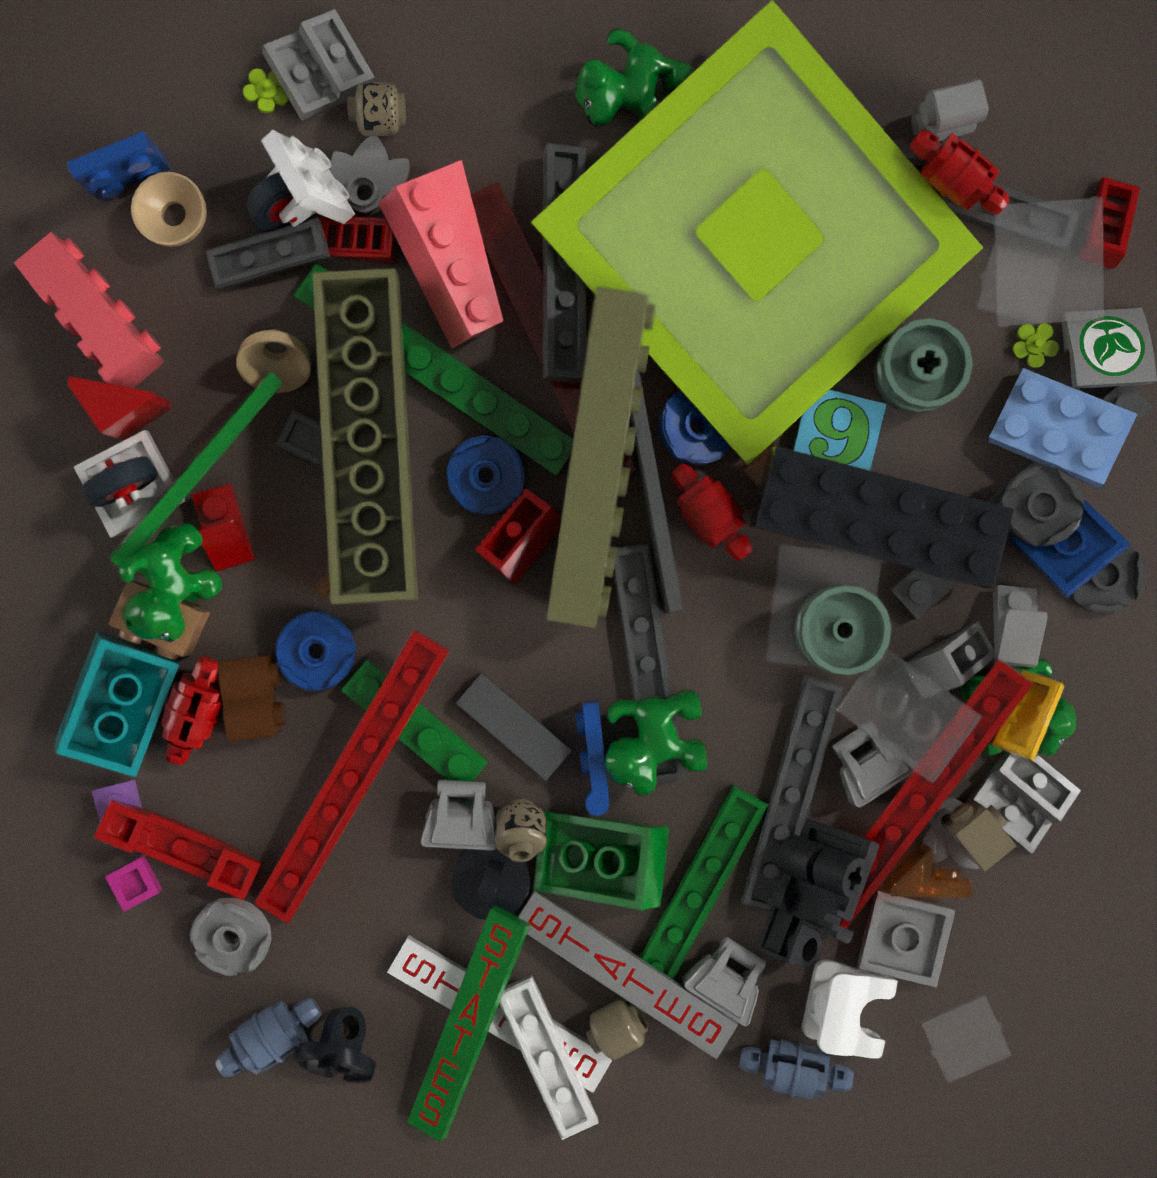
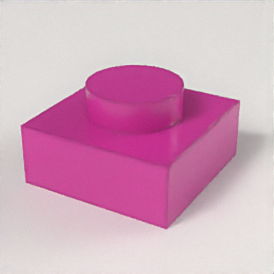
(134, 883)

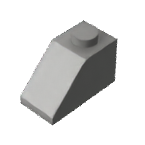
(955, 657)

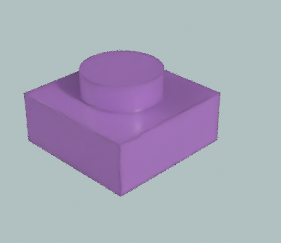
(122, 792)

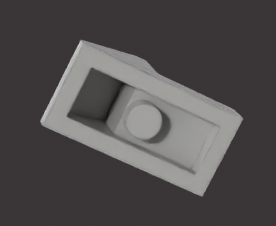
(1017, 626)

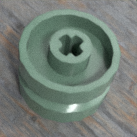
(945, 360)
(866, 629)

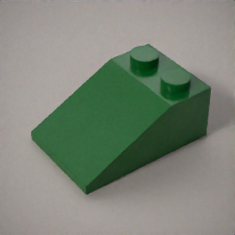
(603, 860)

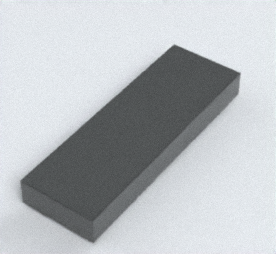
(267, 254)
(514, 726)

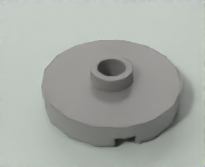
(222, 951)

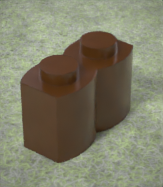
(250, 697)

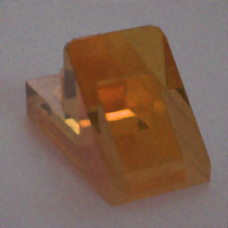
(916, 879)

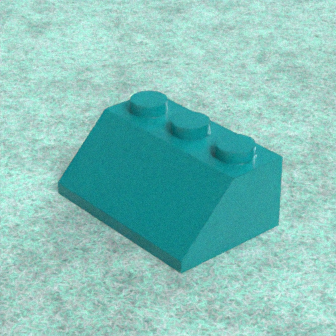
(115, 705)

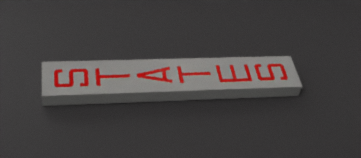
(627, 975)

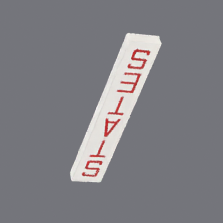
(441, 979)

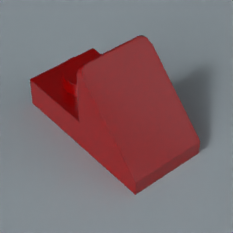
(223, 527)

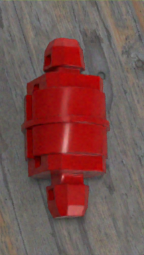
(959, 172)
(711, 512)
(181, 707)

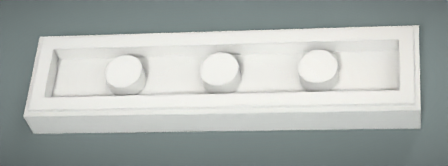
(547, 1057)

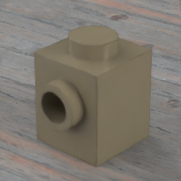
(980, 833)

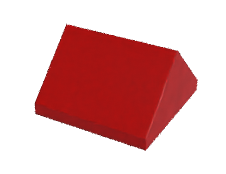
(118, 409)

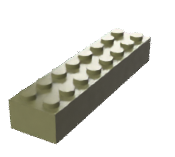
(365, 437)
(598, 456)

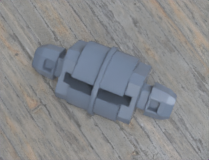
(268, 1037)
(796, 1069)

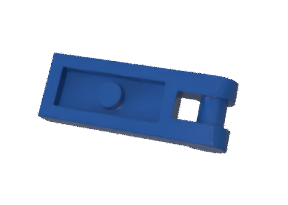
(593, 758)

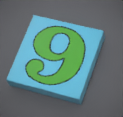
(841, 429)

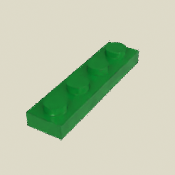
(424, 732)

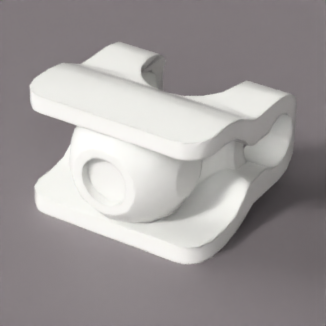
(835, 1006)

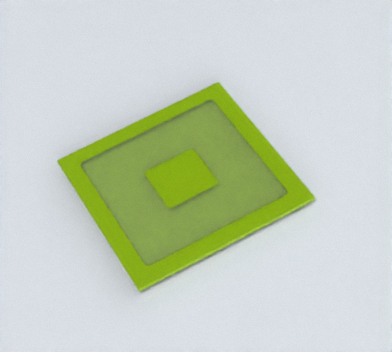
(762, 230)

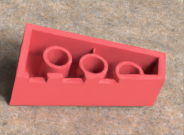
(445, 250)
(89, 311)

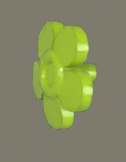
(264, 91)
(1035, 344)

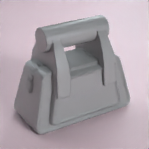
(871, 771)
(460, 822)
(724, 987)

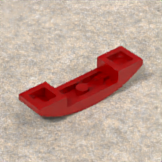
(179, 846)

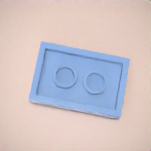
(1062, 428)

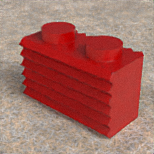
(520, 536)

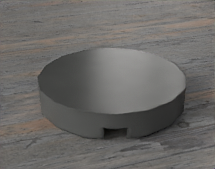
(1044, 505)
(1114, 585)

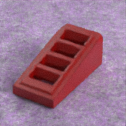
(388, 241)
(1116, 245)

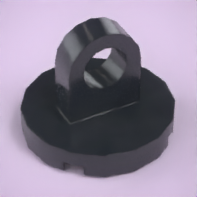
(489, 880)
(335, 1052)

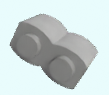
(952, 110)

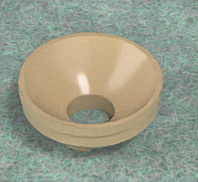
(155, 196)
(290, 366)

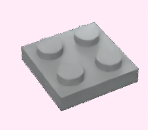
(905, 938)

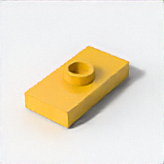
(1030, 719)

